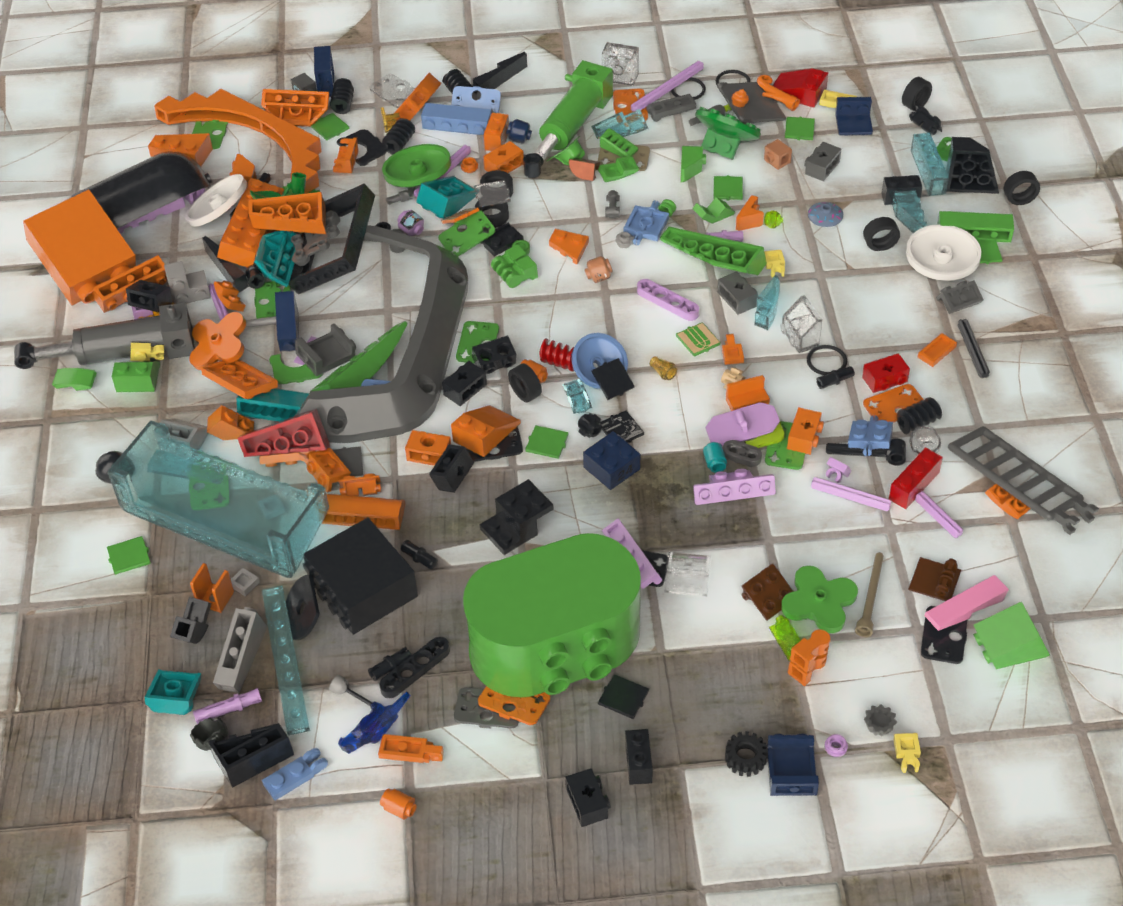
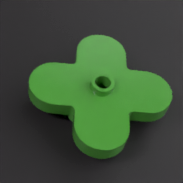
(819, 599)

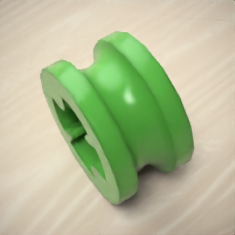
(671, 207)

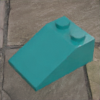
(445, 196)

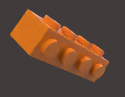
(113, 291)

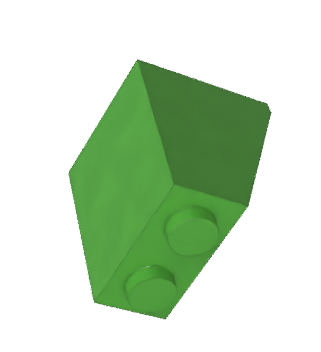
(1010, 638)

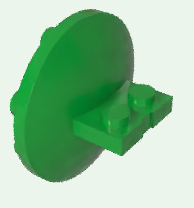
(725, 132)

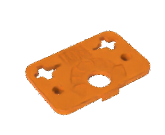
(627, 97)
(891, 400)
(523, 705)

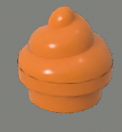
(740, 98)

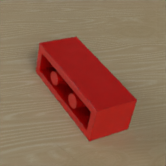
(915, 478)

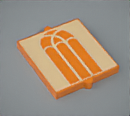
(460, 215)

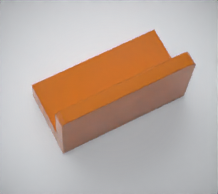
(746, 393)

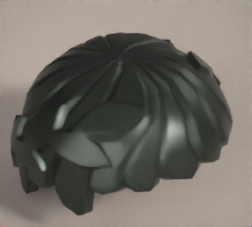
(208, 730)

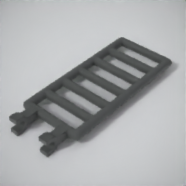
(1057, 513)

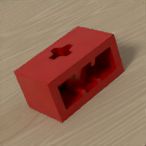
(886, 373)

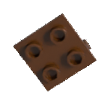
(935, 578)
(767, 591)

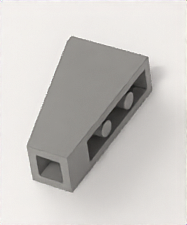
(239, 649)

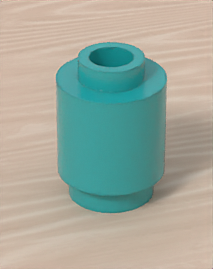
(715, 457)

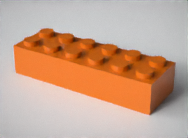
(240, 238)

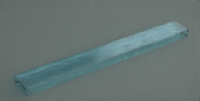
(285, 661)

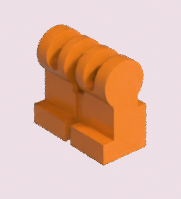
(808, 656)

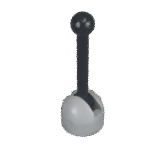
(340, 685)

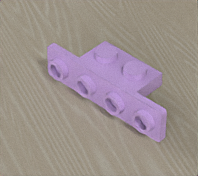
(733, 486)

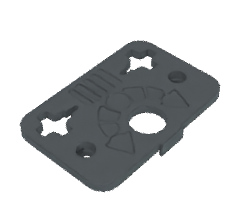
(474, 711)

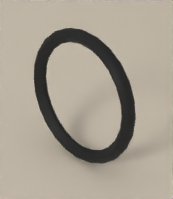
(732, 71)
(696, 80)
(825, 347)

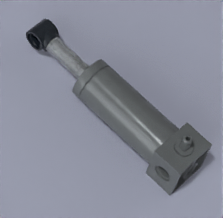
(114, 340)

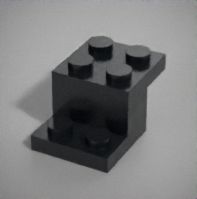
(516, 516)

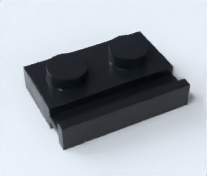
(502, 239)

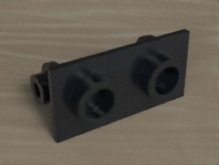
(922, 115)

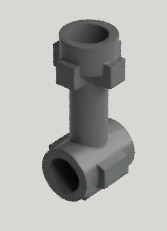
(612, 211)

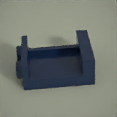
(792, 765)

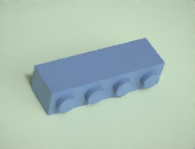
(455, 118)

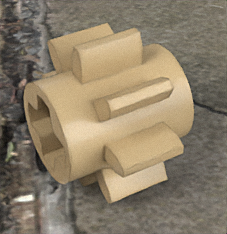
(731, 376)

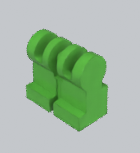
(514, 266)

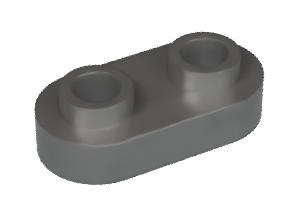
(743, 453)

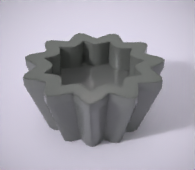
(880, 720)

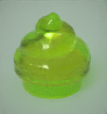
(773, 219)

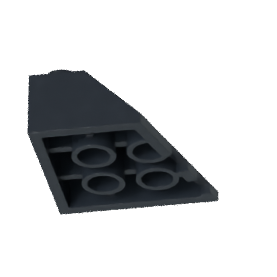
(970, 167)

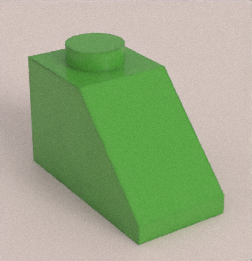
(691, 161)

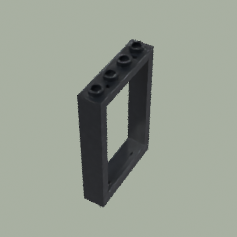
(358, 200)

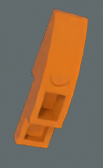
(418, 97)

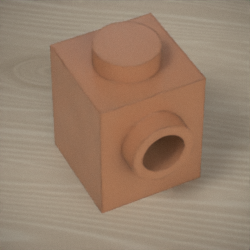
(777, 154)

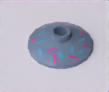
(825, 214)

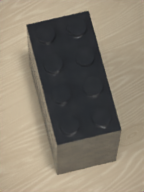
(360, 575)

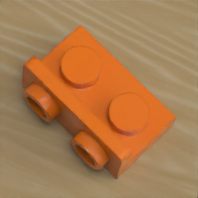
(326, 468)

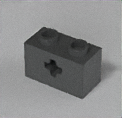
(822, 161)
(737, 292)

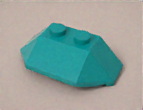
(275, 256)

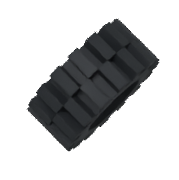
(746, 742)

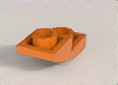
(228, 295)
(1007, 501)

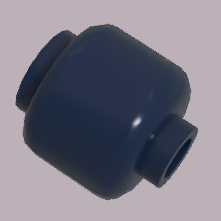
(519, 131)

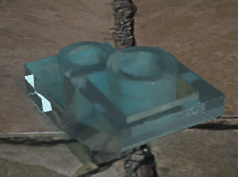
(577, 396)

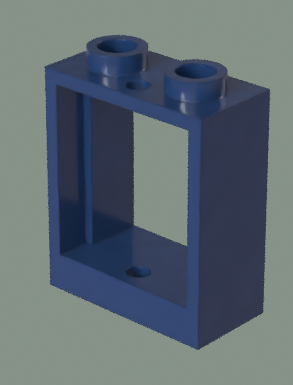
(324, 69)

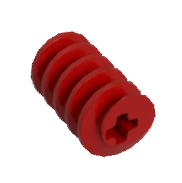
(556, 355)

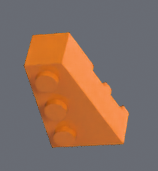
(193, 145)

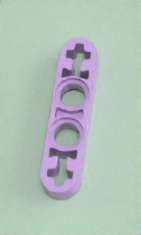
(686, 309)

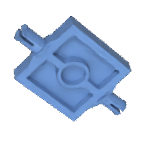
(646, 222)
(870, 434)

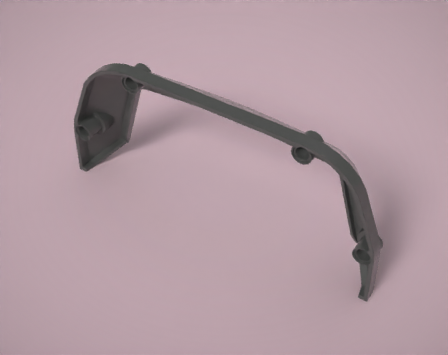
(413, 394)

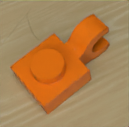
(732, 352)

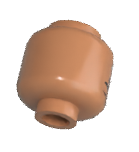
(598, 269)

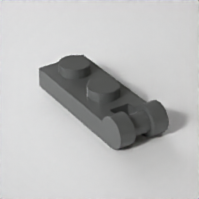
(671, 106)

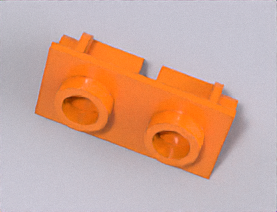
(352, 485)

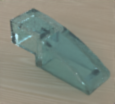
(623, 125)
(767, 304)

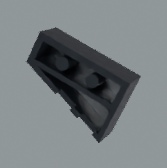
(251, 753)

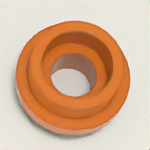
(469, 165)

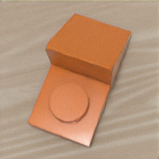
(749, 215)

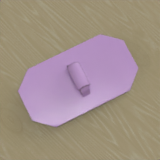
(743, 423)

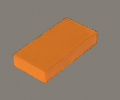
(937, 349)

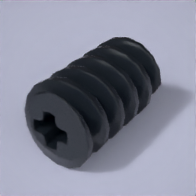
(455, 78)
(342, 96)
(398, 135)
(918, 415)

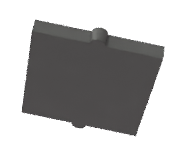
(352, 459)

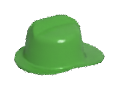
(573, 151)

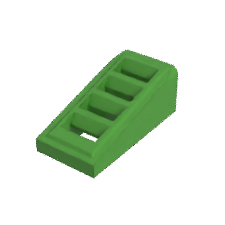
(610, 137)

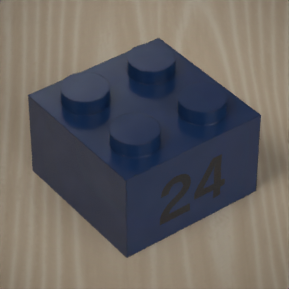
(611, 460)

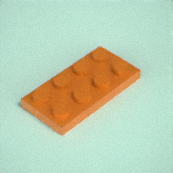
(240, 378)

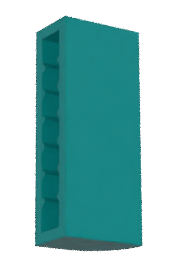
(273, 406)

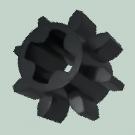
(589, 425)

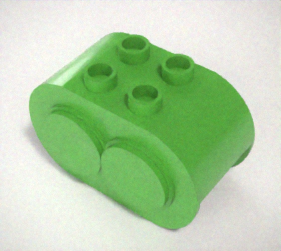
(553, 615)

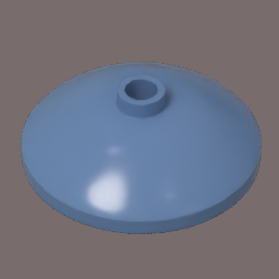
(596, 349)

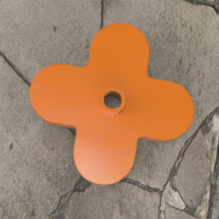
(218, 340)

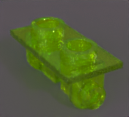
(784, 635)

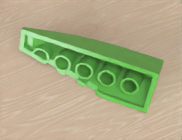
(717, 250)
(365, 363)

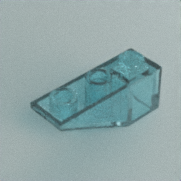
(908, 210)

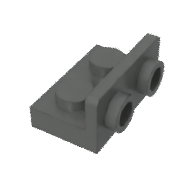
(961, 296)

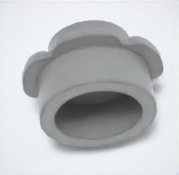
(624, 240)

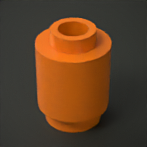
(539, 370)
(398, 803)

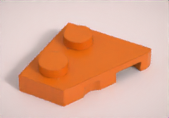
(569, 244)

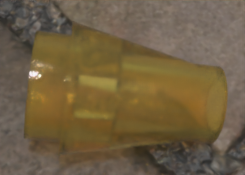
(664, 368)

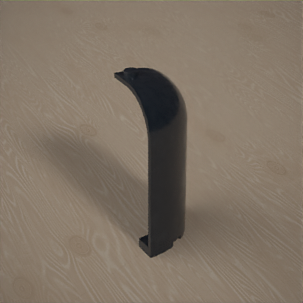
(148, 186)

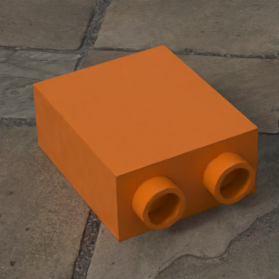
(78, 246)

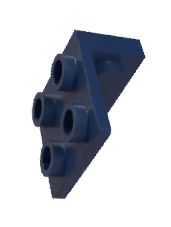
(853, 116)

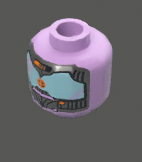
(410, 223)

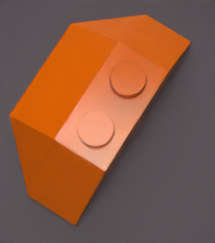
(295, 106)

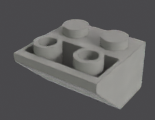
(186, 432)

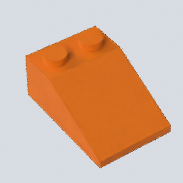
(482, 429)

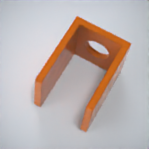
(203, 588)

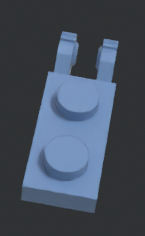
(294, 774)

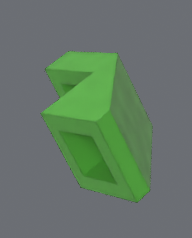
(715, 211)

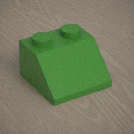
(135, 376)

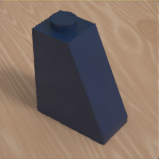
(286, 320)

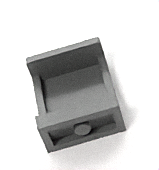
(326, 351)

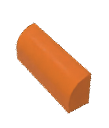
(351, 510)

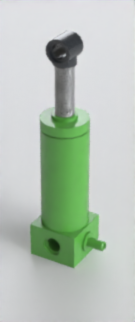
(590, 89)

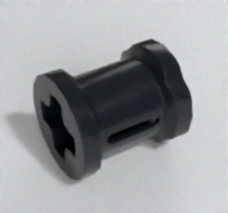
(254, 277)

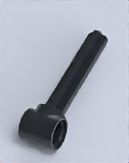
(894, 455)

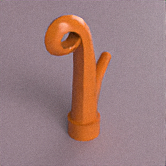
(790, 101)

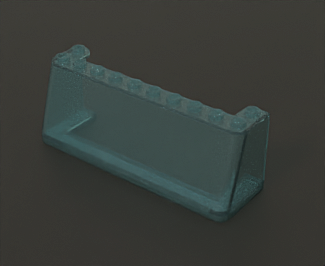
(217, 501)

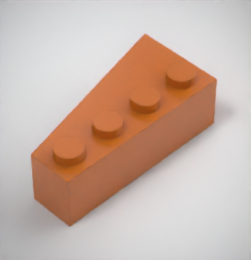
(290, 213)

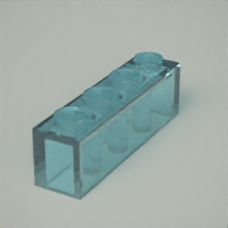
(929, 164)

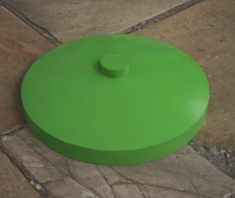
(416, 165)

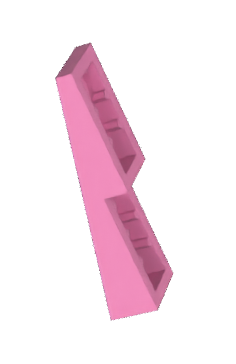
(964, 604)

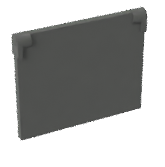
(758, 107)

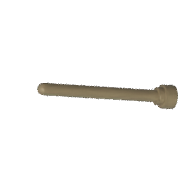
(864, 626)

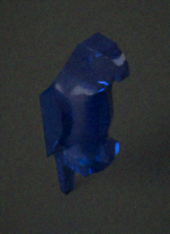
(373, 725)

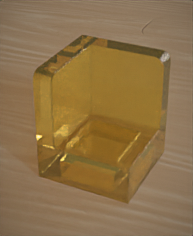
(388, 120)

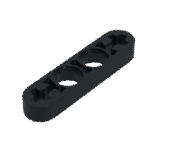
(417, 669)

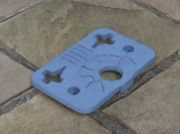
(484, 102)

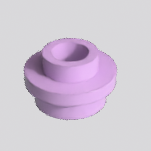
(839, 741)

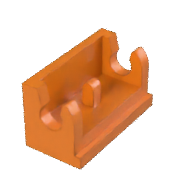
(346, 156)

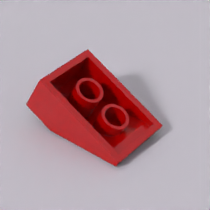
(803, 84)

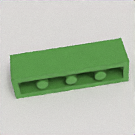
(980, 225)

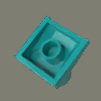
(172, 692)

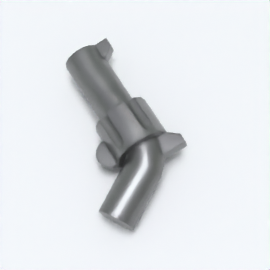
(401, 196)

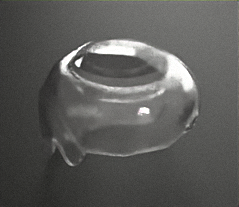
(924, 437)

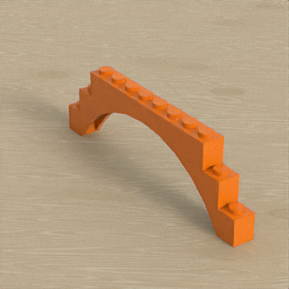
(223, 106)

